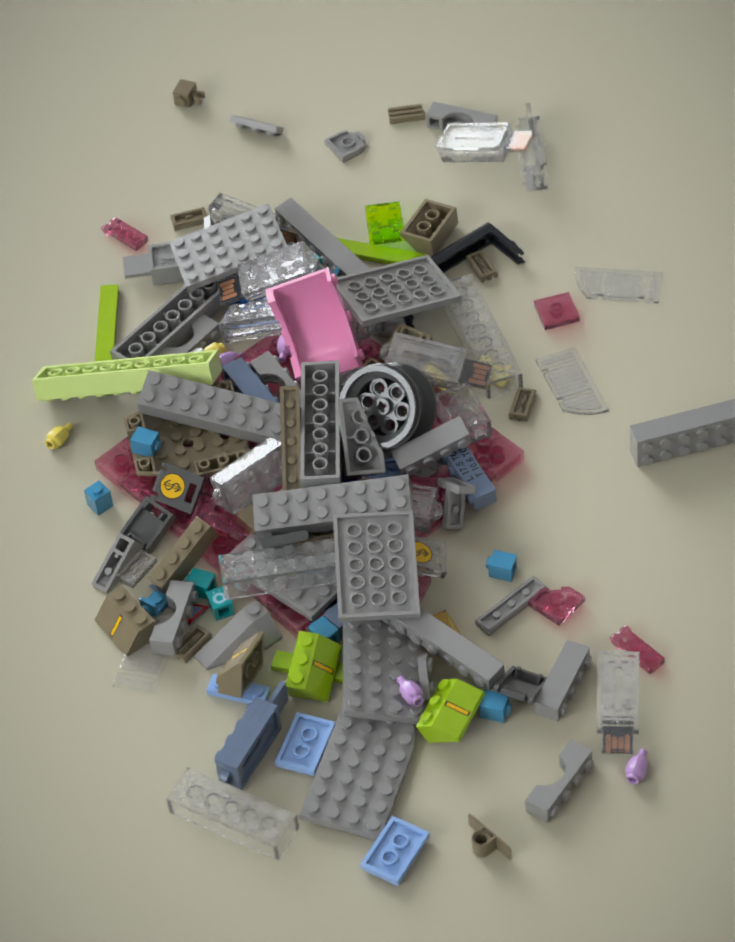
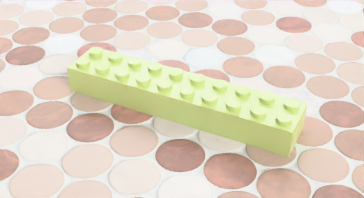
(122, 374)

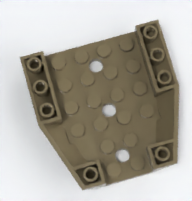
(206, 455)

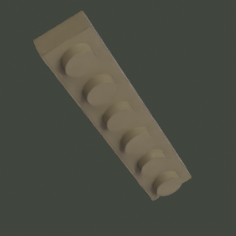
(290, 437)

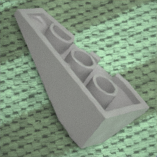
(358, 443)
(237, 630)

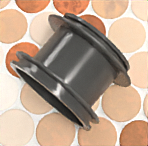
(416, 396)

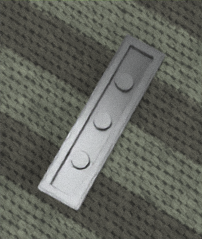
(509, 606)

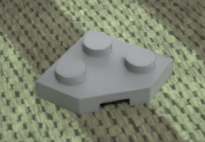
(425, 668)

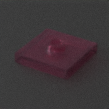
(556, 311)

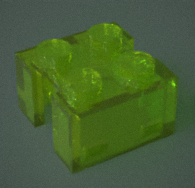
(384, 222)

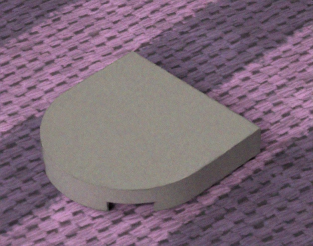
(346, 144)

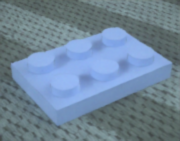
(305, 744)
(395, 850)

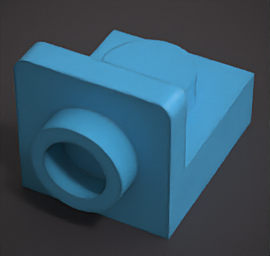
(154, 604)

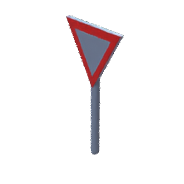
(198, 610)

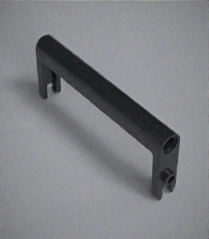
(473, 242)

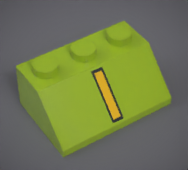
(313, 667)
(449, 711)

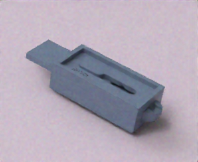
(251, 739)

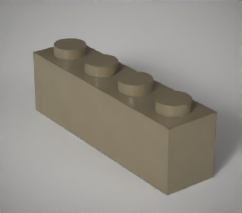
(184, 554)

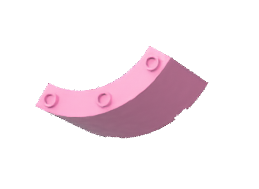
(315, 321)

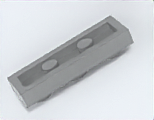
(256, 125)

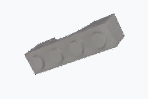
(441, 114)
(204, 332)
(271, 371)
(167, 636)
(546, 800)

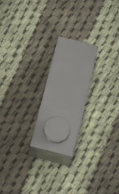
(117, 558)

